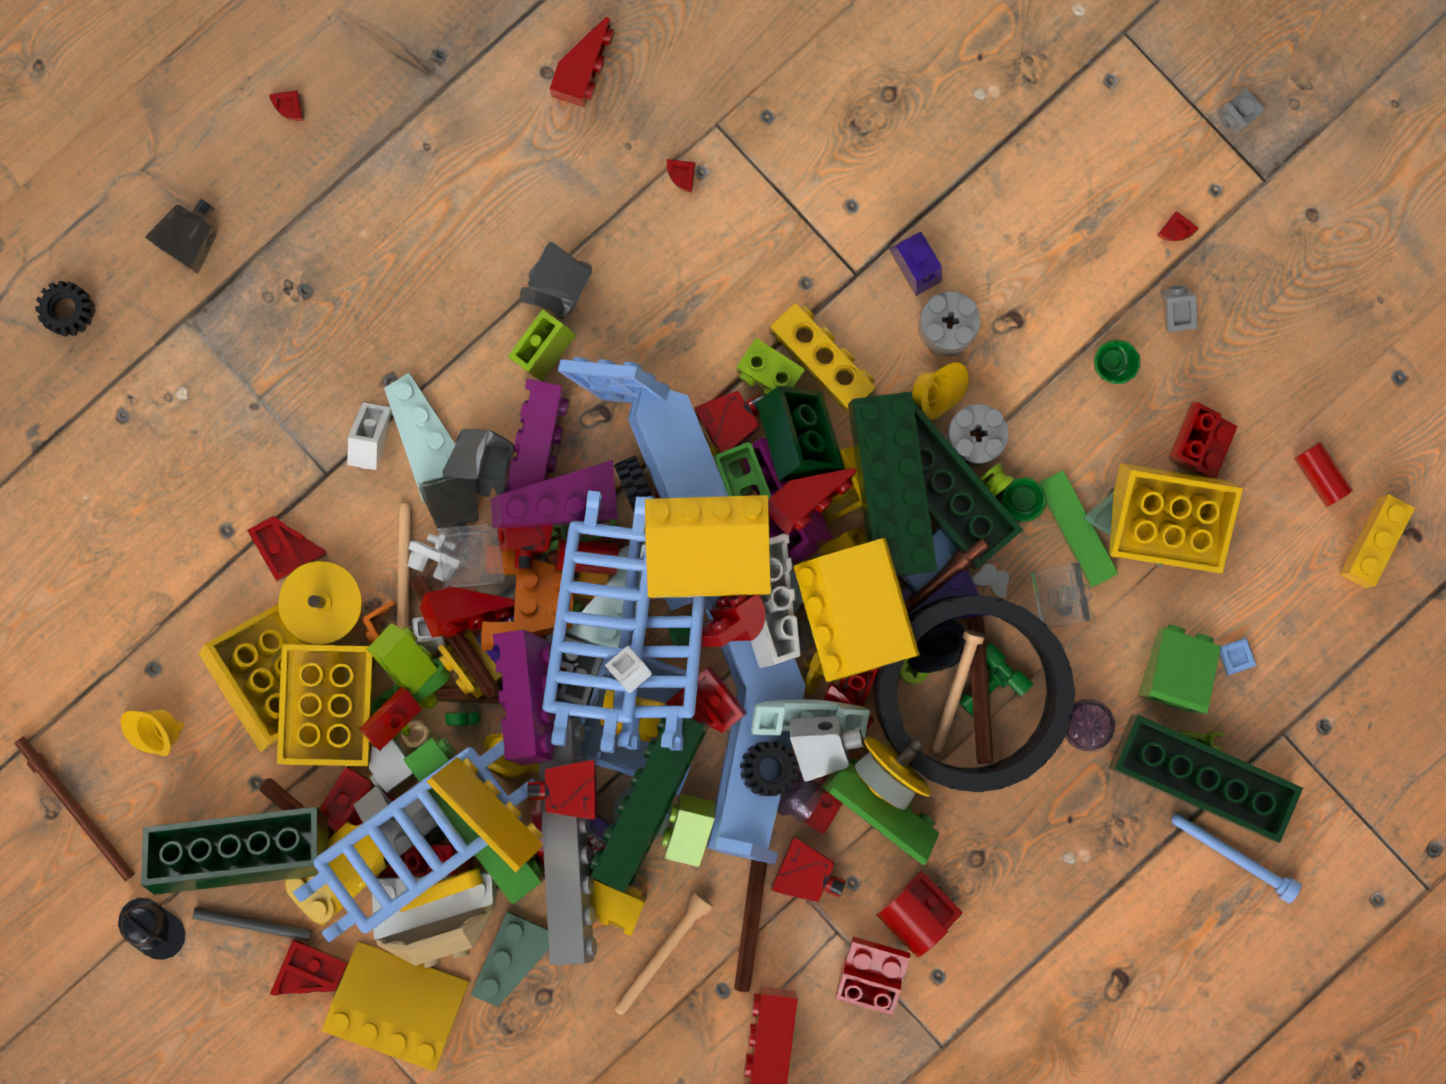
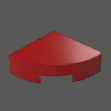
(288, 104)
(681, 173)
(1177, 228)

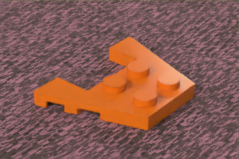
(534, 601)

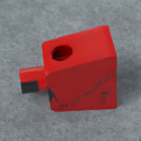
(729, 419)
(524, 543)
(568, 790)
(806, 873)

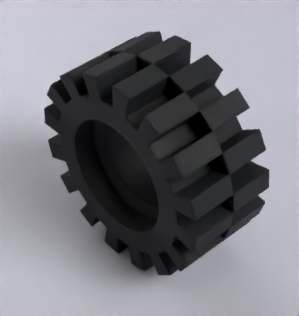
(47, 308)
(632, 479)
(786, 768)

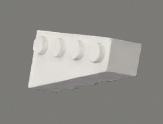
(779, 635)
(434, 911)

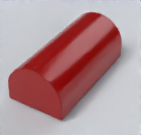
(1323, 474)
(589, 547)

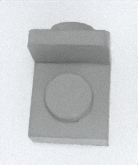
(1240, 111)
(1180, 308)

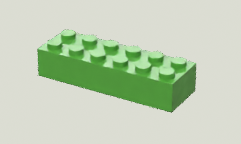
(514, 885)

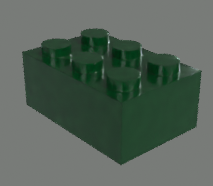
(799, 433)

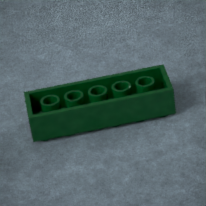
(893, 480)
(958, 498)
(1205, 778)
(646, 807)
(233, 850)

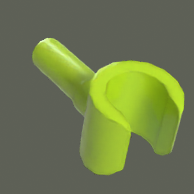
(1204, 738)

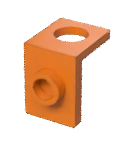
(372, 630)

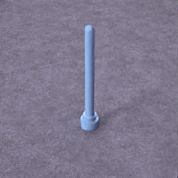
(1286, 888)

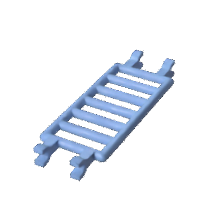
(564, 616)
(674, 715)
(371, 827)

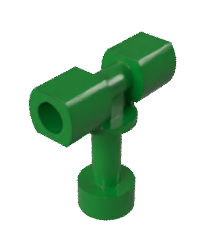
(1000, 675)

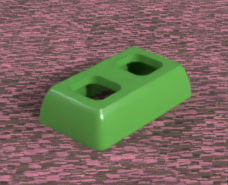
(755, 477)

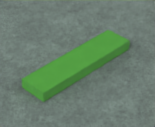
(1077, 532)

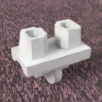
(421, 554)

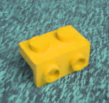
(452, 661)

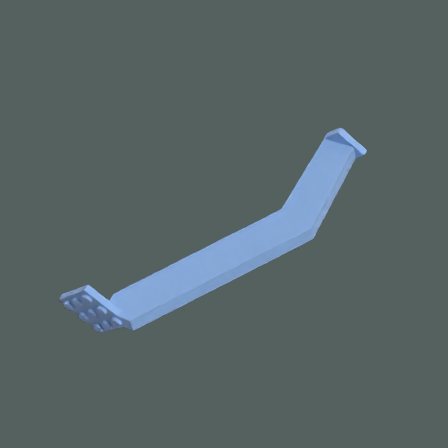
(679, 467)

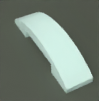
(775, 715)

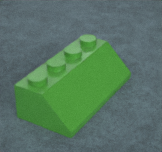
(902, 827)

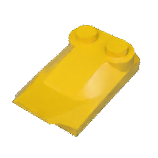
(323, 903)

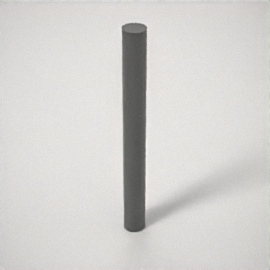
(252, 924)

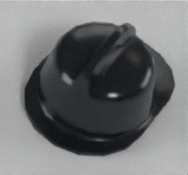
(939, 648)
(151, 928)

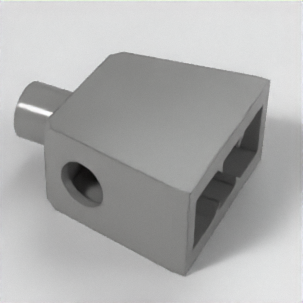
(822, 745)

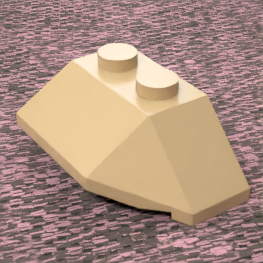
(440, 938)

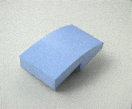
(943, 552)

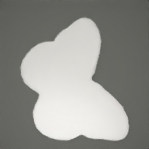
(990, 576)

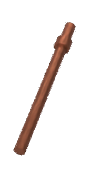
(961, 563)
(38, 764)

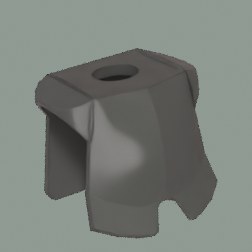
(556, 281)
(481, 457)

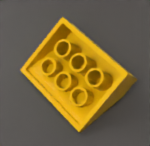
(1173, 517)
(707, 546)
(856, 610)
(248, 672)
(324, 704)
(486, 813)
(396, 1006)

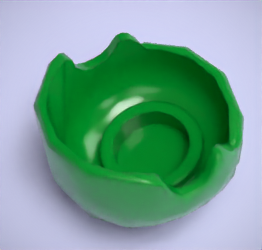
(1116, 361)
(1024, 499)

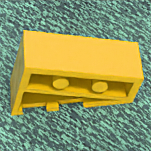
(617, 907)

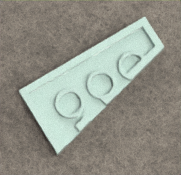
(420, 429)
(607, 607)

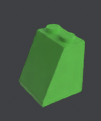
(1181, 670)

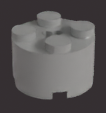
(934, 330)
(987, 422)

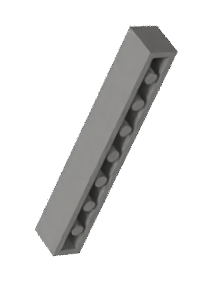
(567, 868)

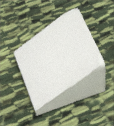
(424, 637)
(628, 669)

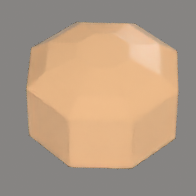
(418, 734)

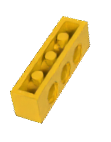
(785, 331)

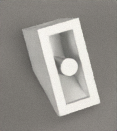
(368, 436)
(388, 766)

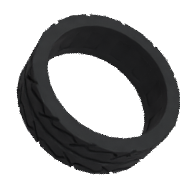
(1053, 722)

